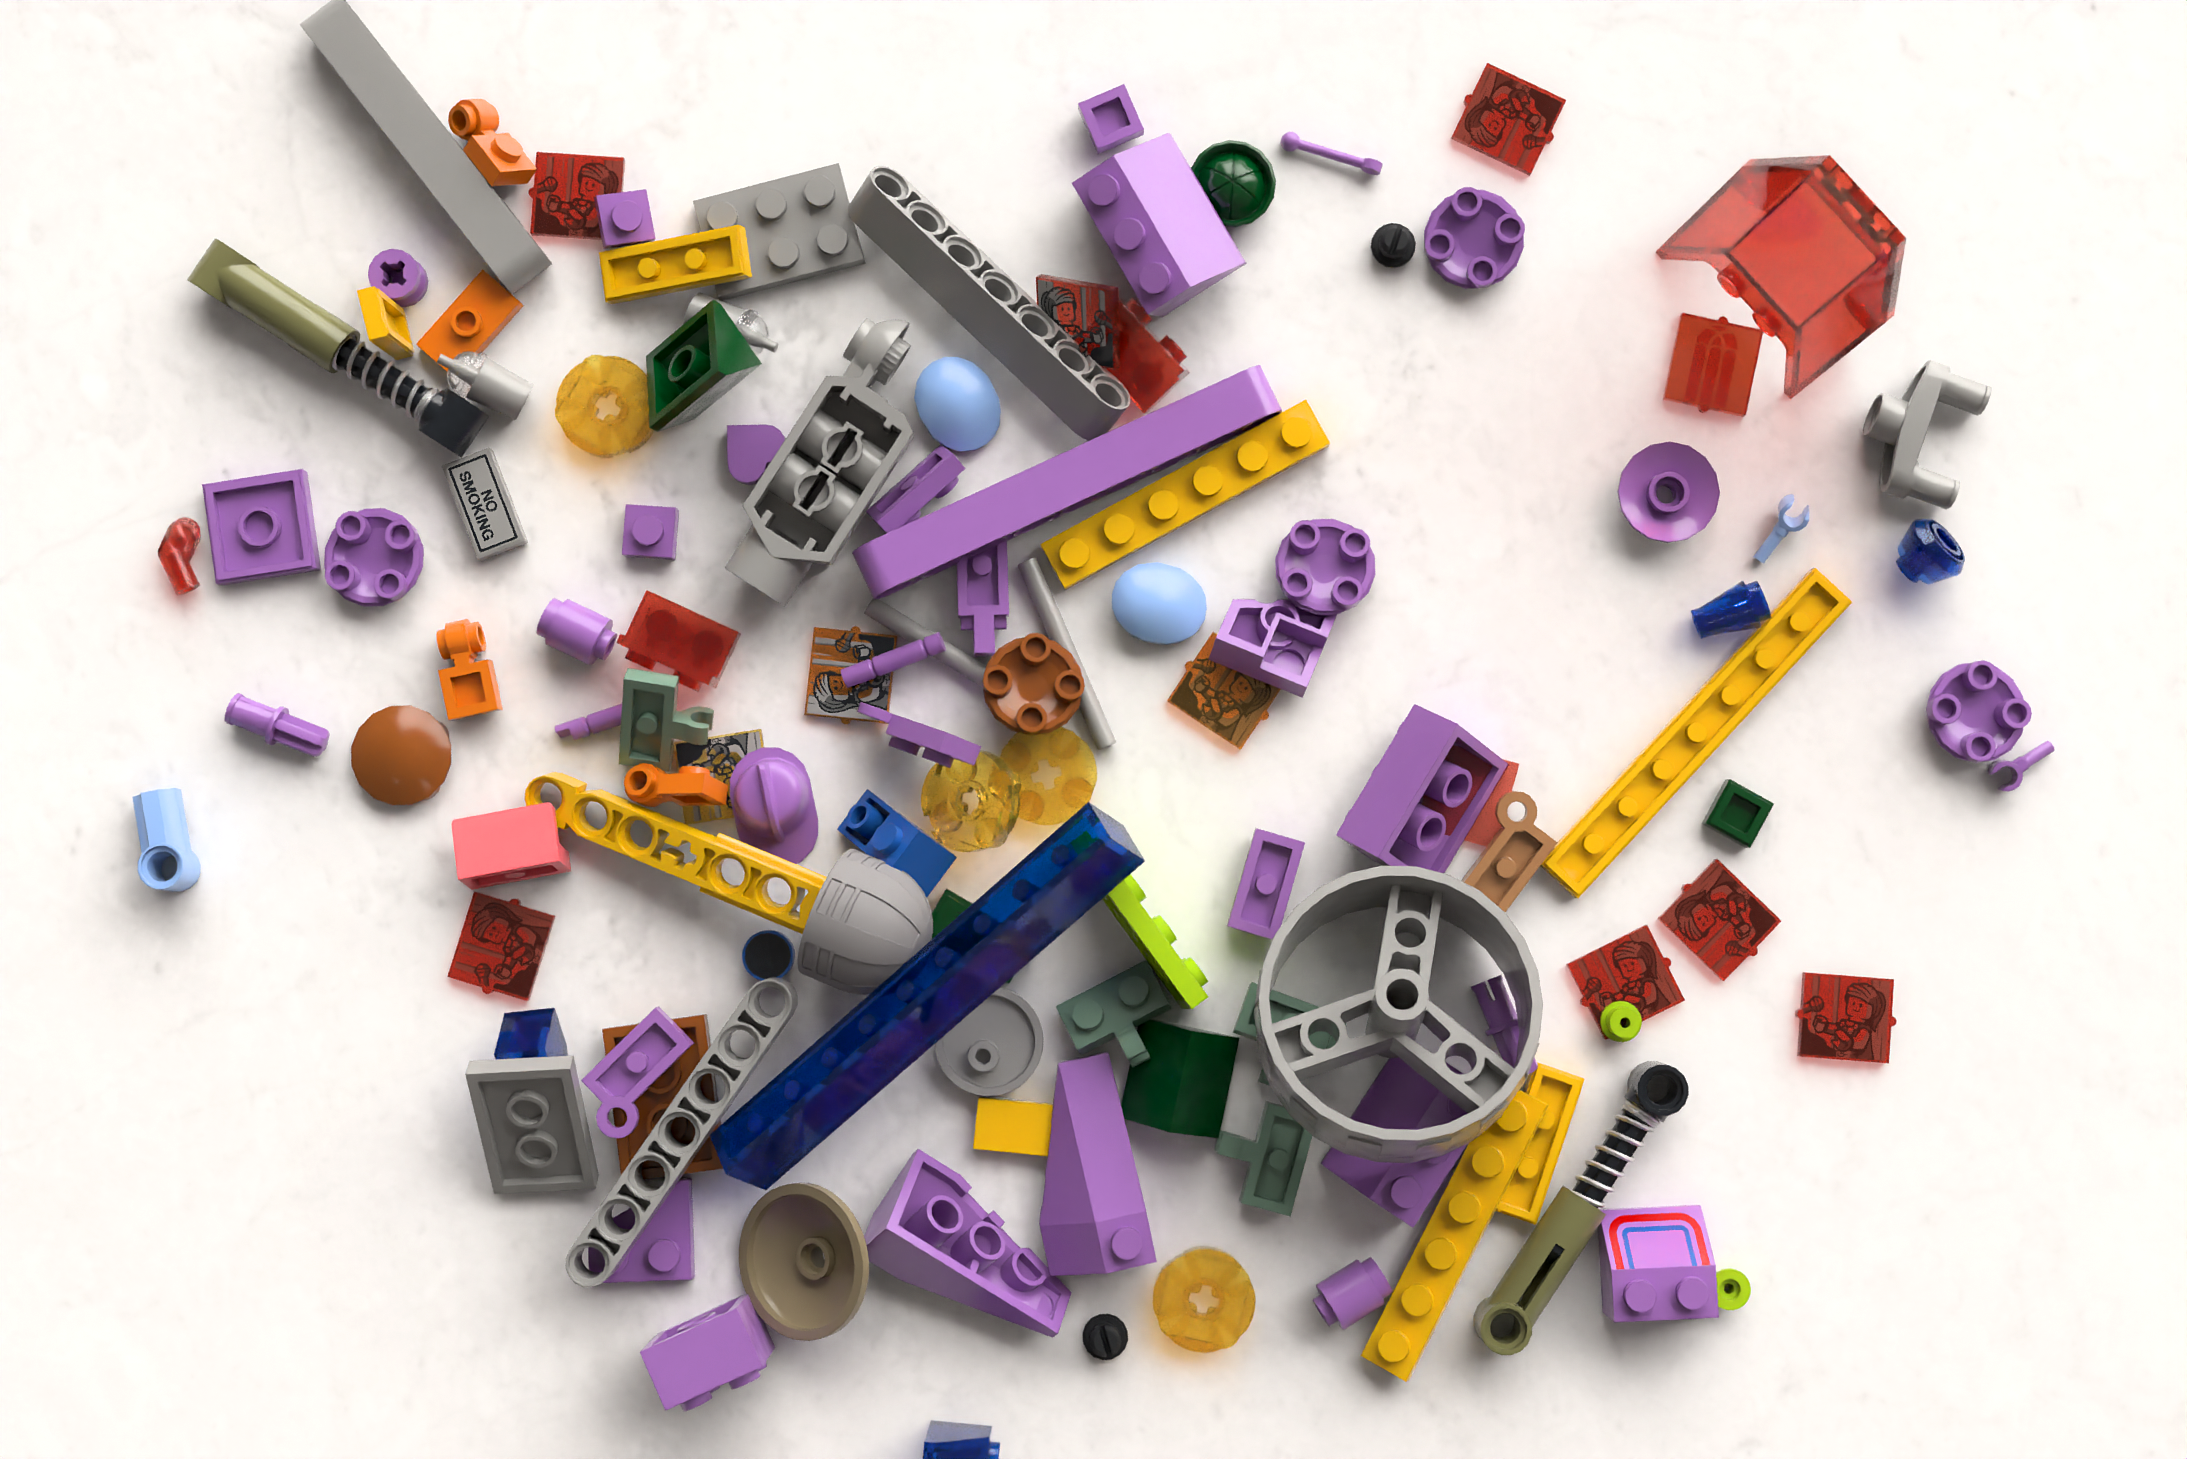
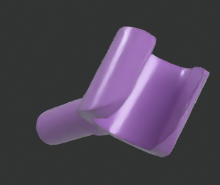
(2021, 764)

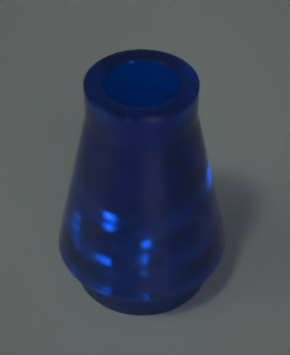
(1732, 611)

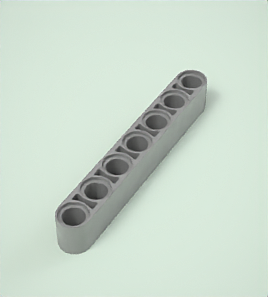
(426, 144)
(987, 303)
(665, 1149)

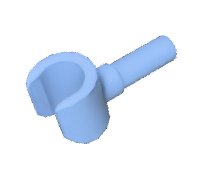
(1782, 527)

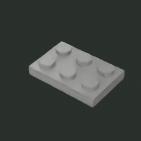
(792, 228)
(532, 1124)

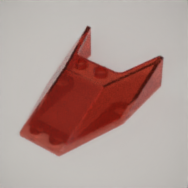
(1802, 255)

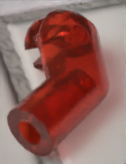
(176, 554)

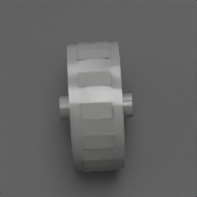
(1397, 1009)

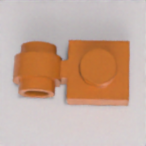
(494, 155)
(470, 685)
(687, 788)

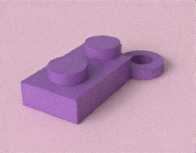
(911, 735)
(634, 1068)

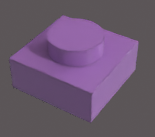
(1111, 119)
(624, 218)
(650, 532)

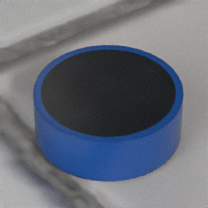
(768, 955)

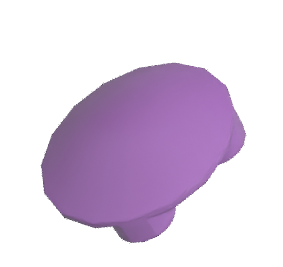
(1474, 238)
(373, 557)
(1325, 566)
(1976, 712)

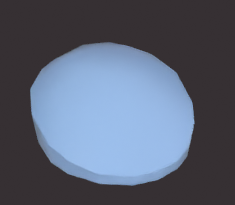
(957, 404)
(1159, 603)

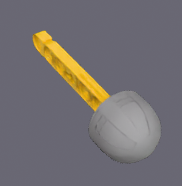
(853, 922)

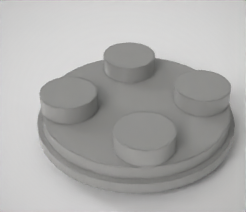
(993, 1046)

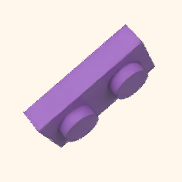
(929, 479)
(1265, 883)

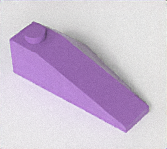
(1092, 1192)

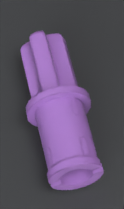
(276, 725)
(1500, 1018)

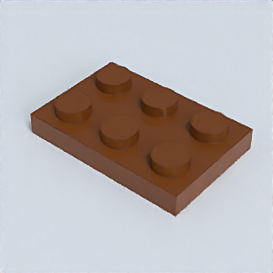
(659, 1096)

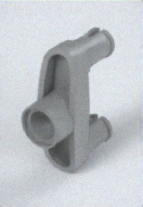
(1904, 425)

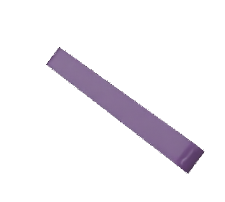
(1066, 482)

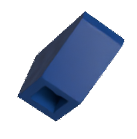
(896, 841)

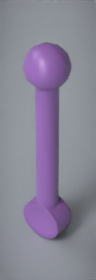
(1290, 142)

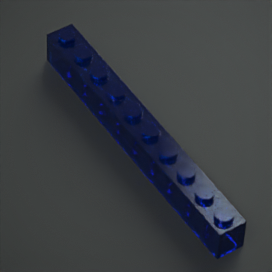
(927, 997)

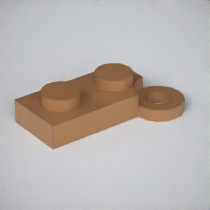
(1511, 854)

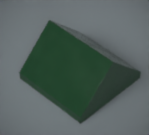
(696, 367)
(1183, 1082)

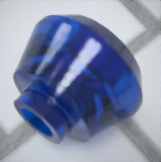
(1929, 553)

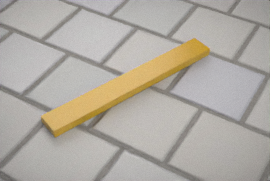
(1695, 733)

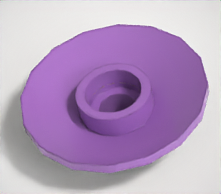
(1685, 474)

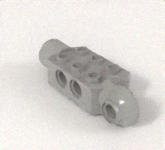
(826, 468)

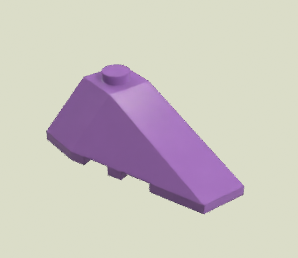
(949, 1245)

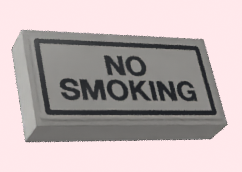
(485, 504)

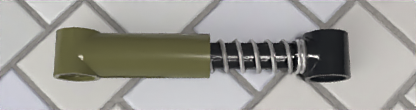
(333, 344)
(1575, 1213)

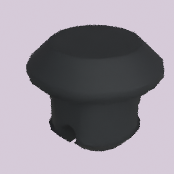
(1393, 245)
(1105, 1336)

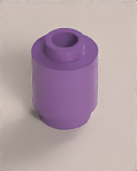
(576, 631)
(1352, 1293)

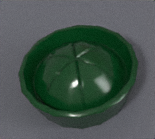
(1236, 181)

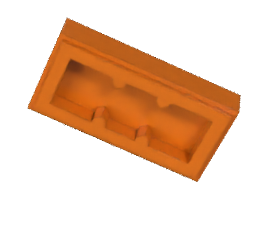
(471, 319)

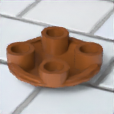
(1033, 685)
(401, 755)

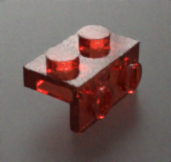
(1147, 364)
(680, 640)

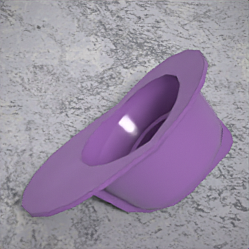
(774, 804)

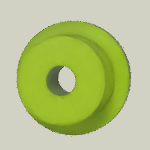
(1611, 1019)
(1738, 1291)

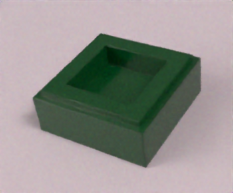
(1737, 813)

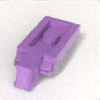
(984, 597)

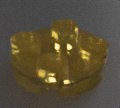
(578, 412)
(1071, 789)
(997, 805)
(1220, 1324)

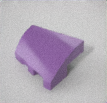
(1272, 642)

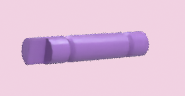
(893, 660)
(592, 723)

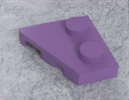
(664, 1247)

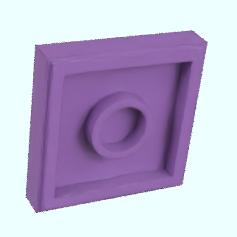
(261, 527)

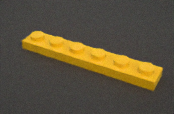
(1185, 494)
(1452, 1238)

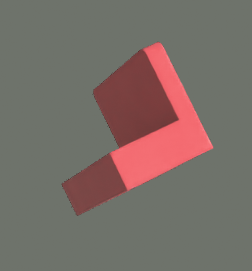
(508, 846)

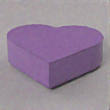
(751, 450)

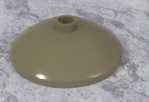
(786, 1266)

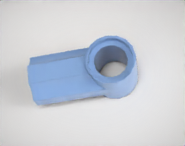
(162, 834)

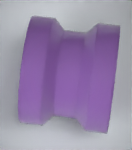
(407, 285)

